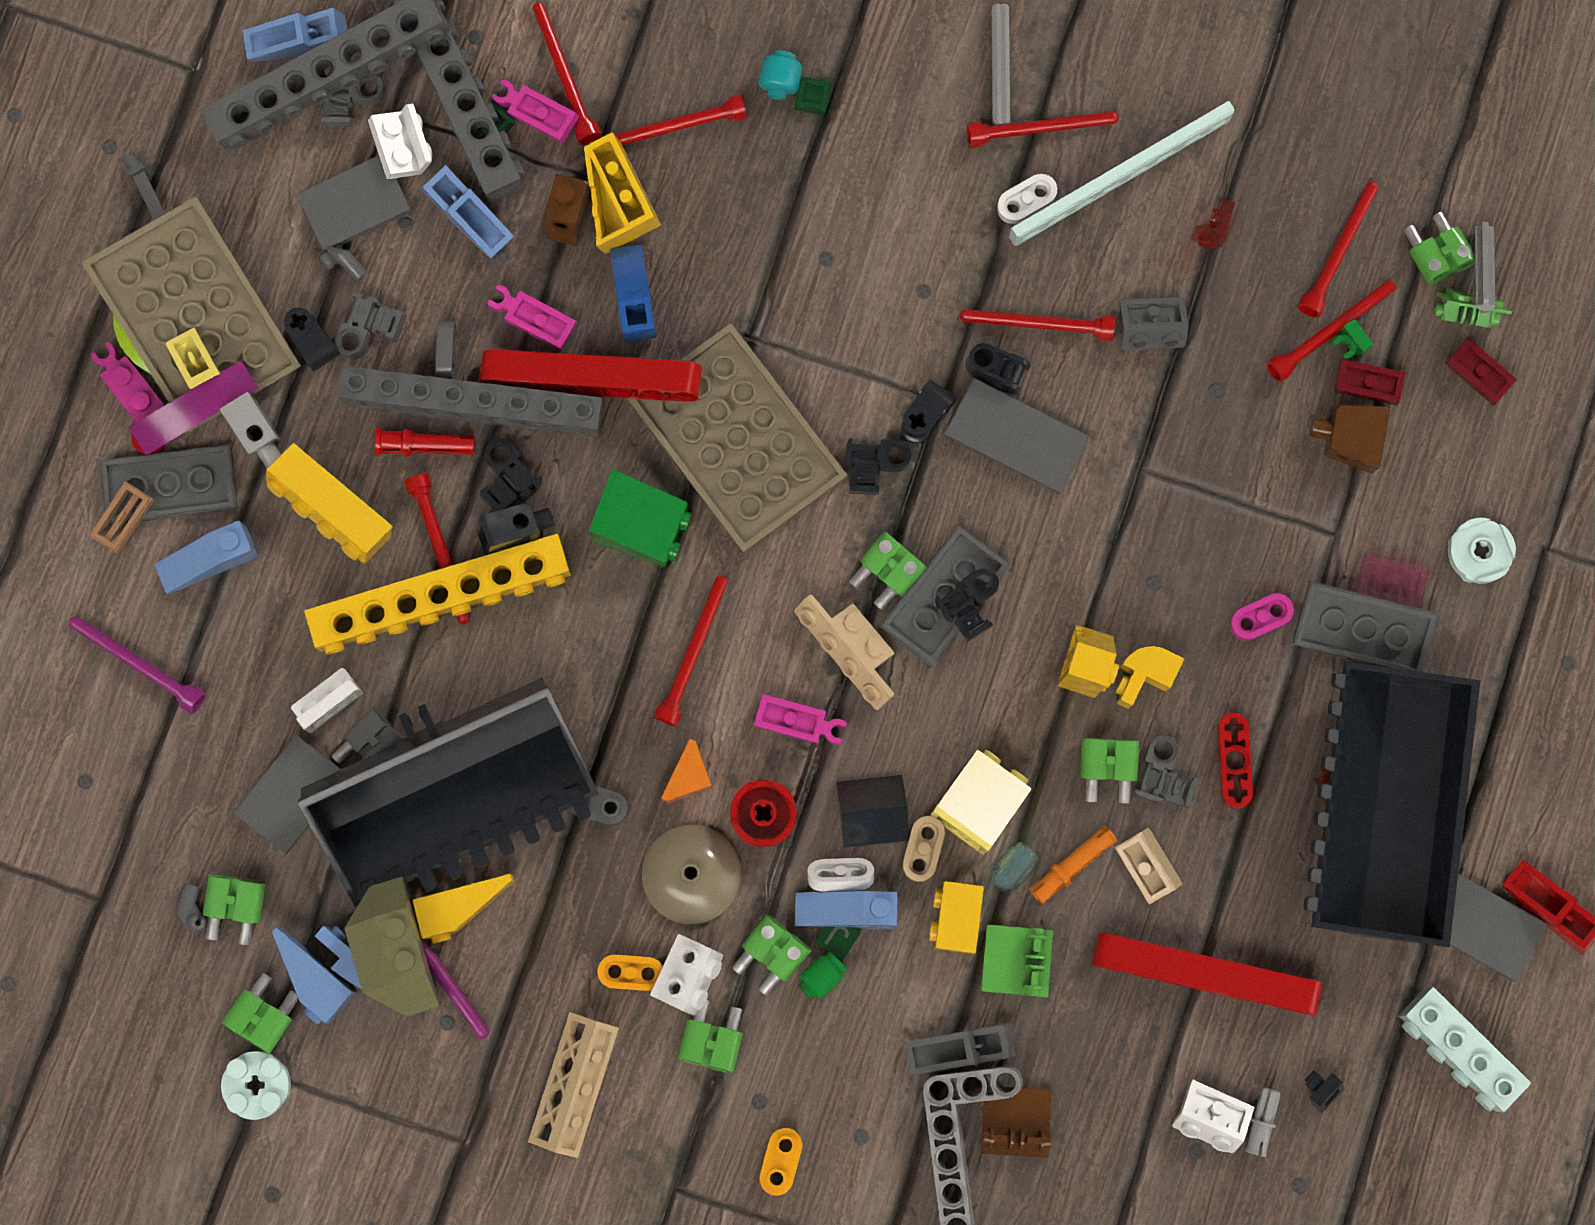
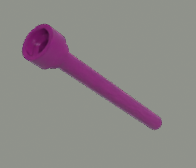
(189, 697)
(454, 992)

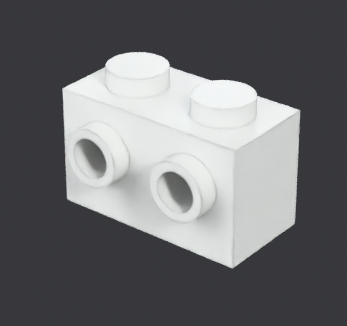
(687, 975)

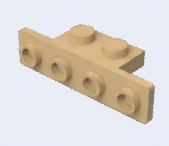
(852, 646)

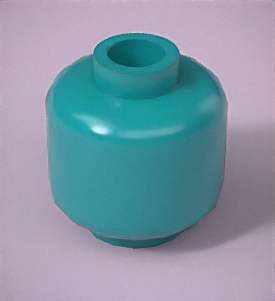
(780, 74)

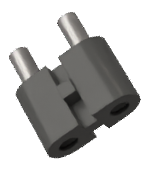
(368, 736)

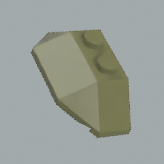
(390, 950)

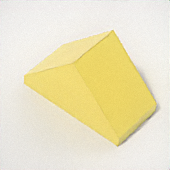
(192, 358)

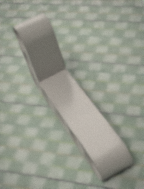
(954, 1140)

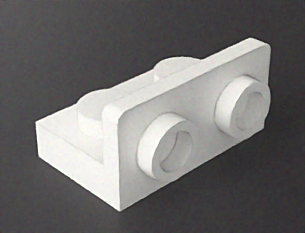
(401, 142)
(326, 700)
(1213, 1117)

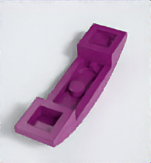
(192, 407)

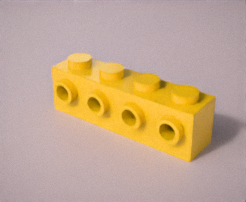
(328, 504)

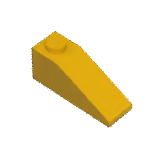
(454, 908)

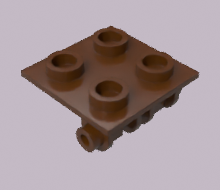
(1018, 1124)

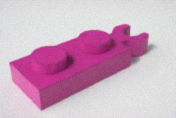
(538, 111)
(535, 318)
(128, 384)
(795, 720)

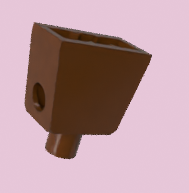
(567, 206)
(1354, 435)

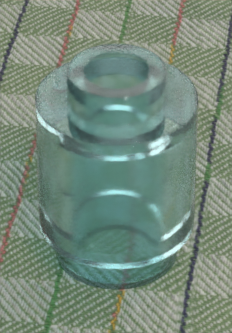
(1014, 867)

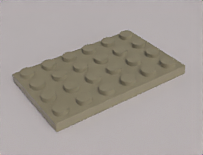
(184, 278)
(742, 442)

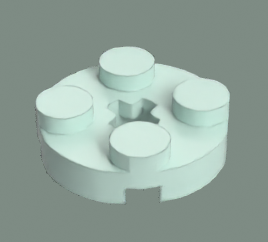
(1472, 567)
(269, 1099)

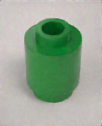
(821, 976)

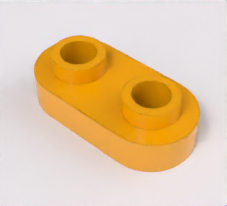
(631, 972)
(780, 1161)

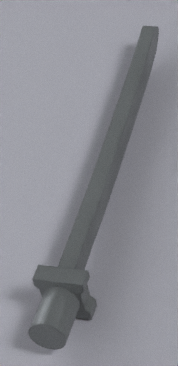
(138, 174)

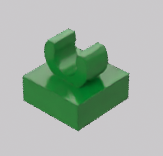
(1355, 339)

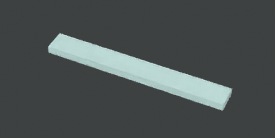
(1121, 174)

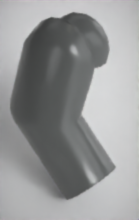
(345, 259)
(188, 911)

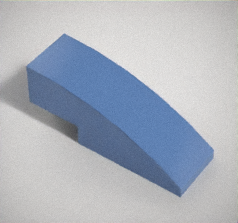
(292, 35)
(467, 211)

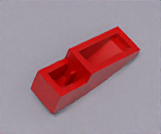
(1552, 906)

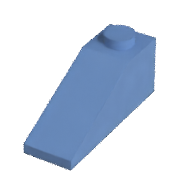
(206, 557)
(846, 909)
(313, 981)

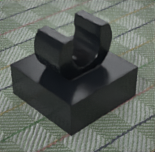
(1324, 1090)

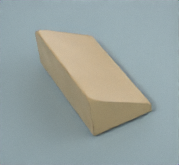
(1148, 866)

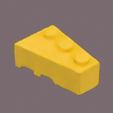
(618, 198)
(1089, 662)

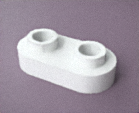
(1026, 199)
(840, 874)

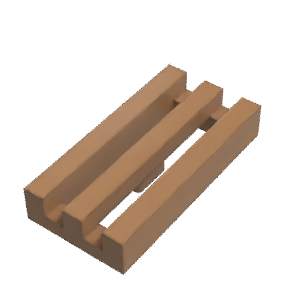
(132, 524)

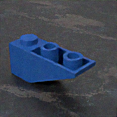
(633, 293)

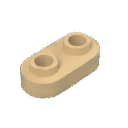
(923, 849)

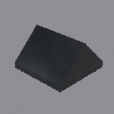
(873, 811)

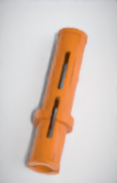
(1066, 870)

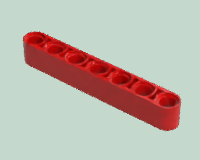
(593, 375)
(1207, 973)

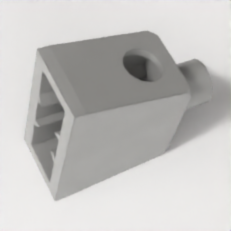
(244, 418)

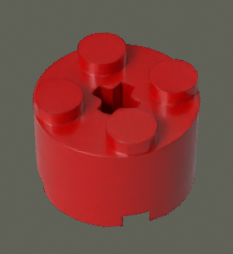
(763, 795)

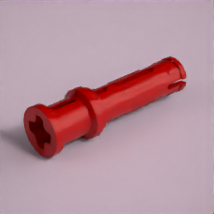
(407, 442)

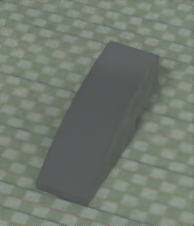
(960, 1049)

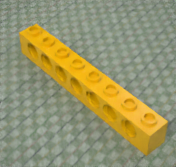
(324, 618)

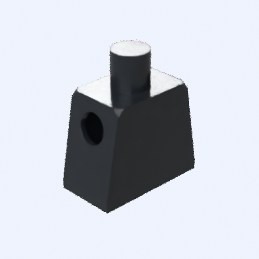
(498, 529)

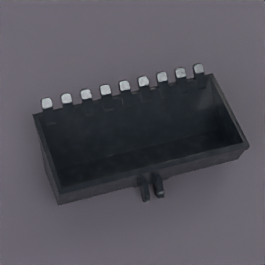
(450, 792)
(1393, 804)

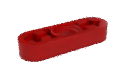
(1225, 736)

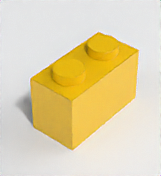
(957, 917)

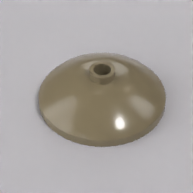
(694, 899)

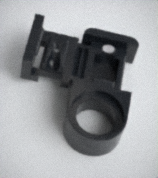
(867, 462)
(515, 479)
(964, 607)

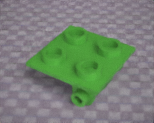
(1456, 299)
(1017, 960)

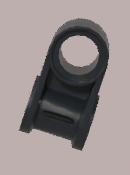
(312, 341)
(999, 369)
(929, 408)

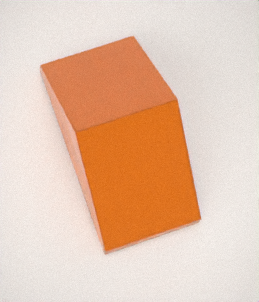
(688, 777)

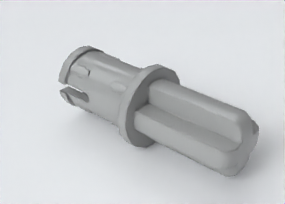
(1263, 1122)

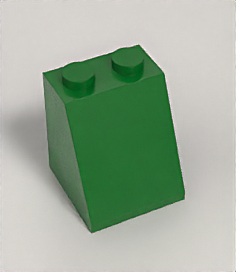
(639, 520)

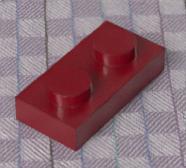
(1480, 371)
(1369, 382)

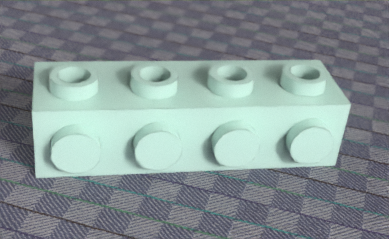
(1464, 1049)

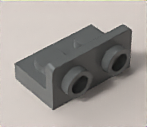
(1153, 323)

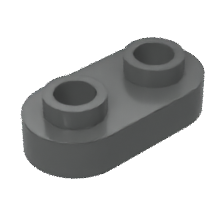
(597, 807)

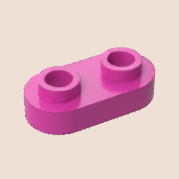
(1261, 618)

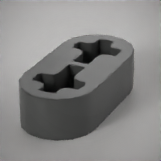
(446, 349)

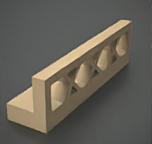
(578, 1087)

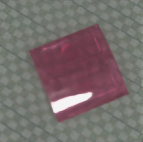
(1392, 580)

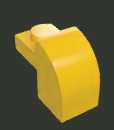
(1150, 665)

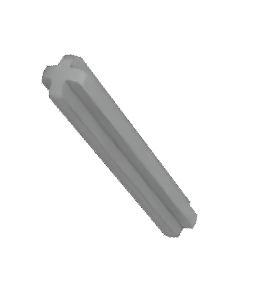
(1000, 65)
(1484, 267)

